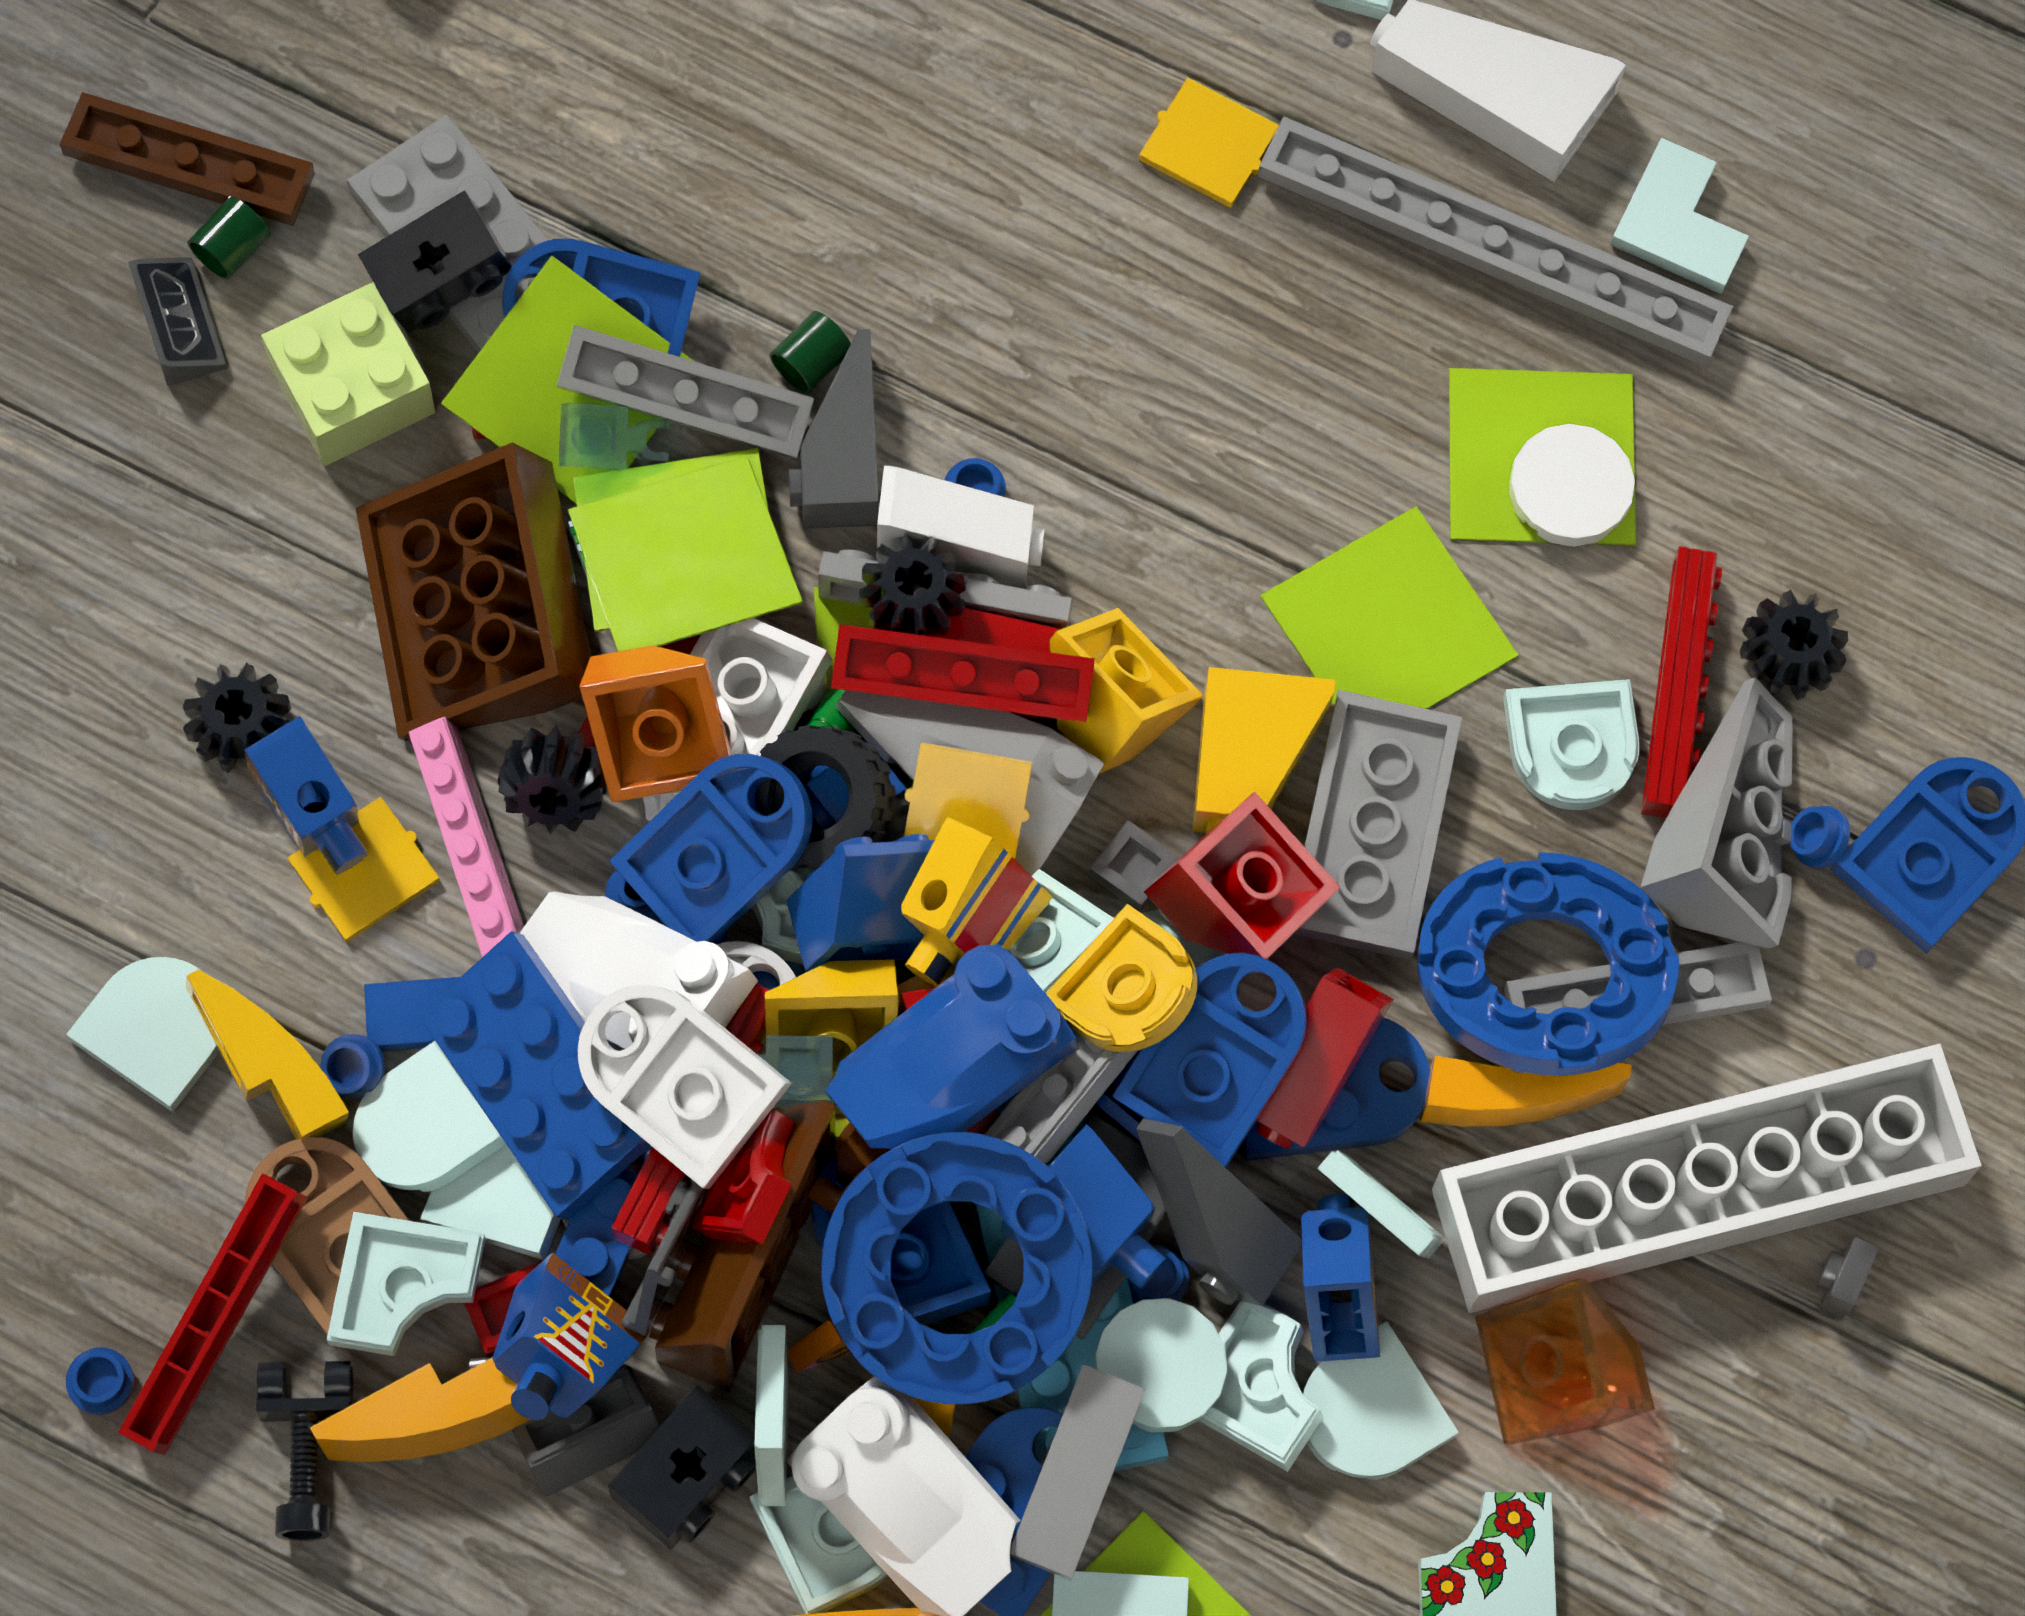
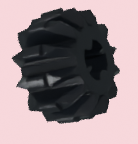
(897, 574)
(1818, 649)
(223, 699)
(552, 779)

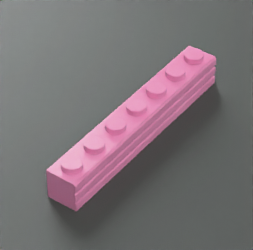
(466, 832)

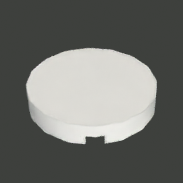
(1571, 484)

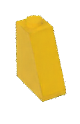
(1253, 737)

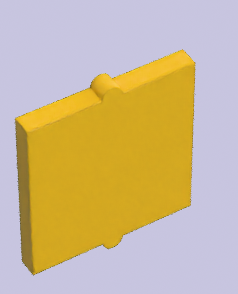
(1208, 142)
(970, 788)
(378, 884)

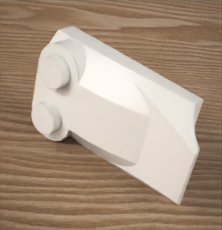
(760, 685)
(605, 946)
(908, 1498)

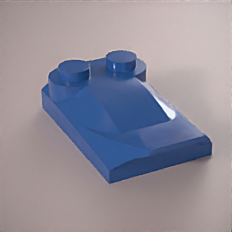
(953, 1053)

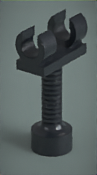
(302, 1516)

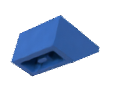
(855, 900)

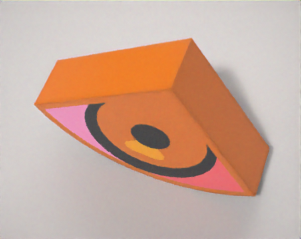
(817, 1348)

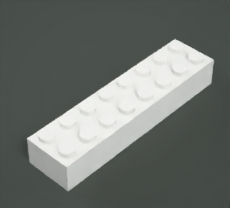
(1705, 1177)

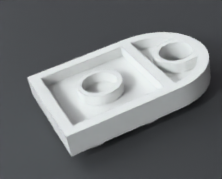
(681, 1080)

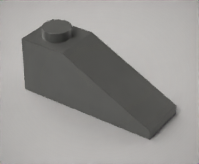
(839, 450)
(1217, 1219)

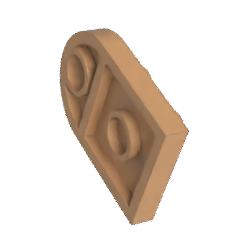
(318, 1239)

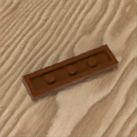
(186, 158)

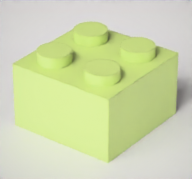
(348, 373)

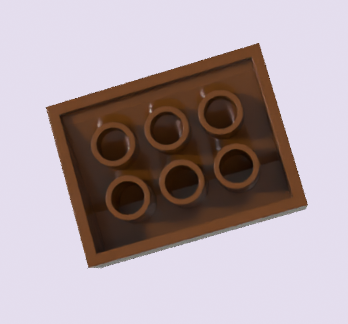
(475, 593)
(734, 1281)

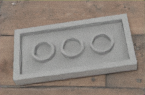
(428, 173)
(1379, 820)

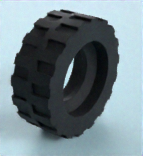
(861, 769)

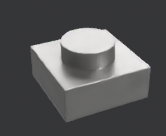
(1131, 865)
(1845, 1276)

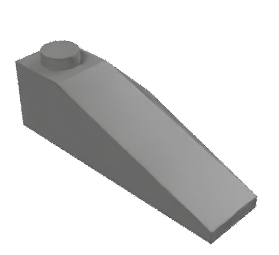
(1059, 769)
(1723, 840)

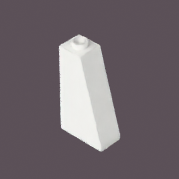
(1498, 82)

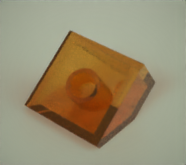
(1561, 1364)

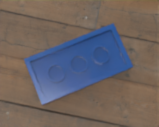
(518, 1055)

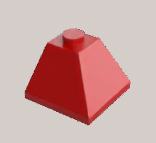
(1243, 884)

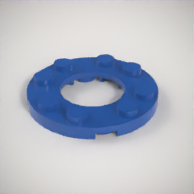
(1560, 889)
(956, 1365)

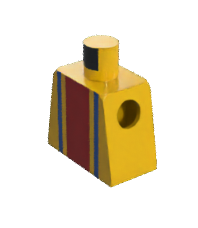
(966, 899)

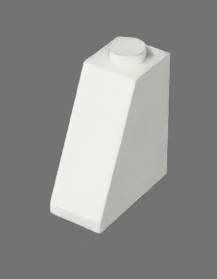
(982, 528)

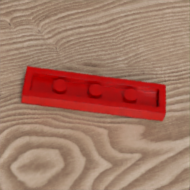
(962, 673)

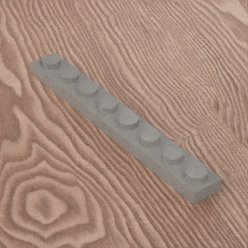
(1495, 241)

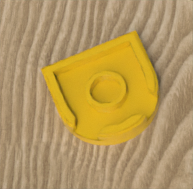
(1127, 985)

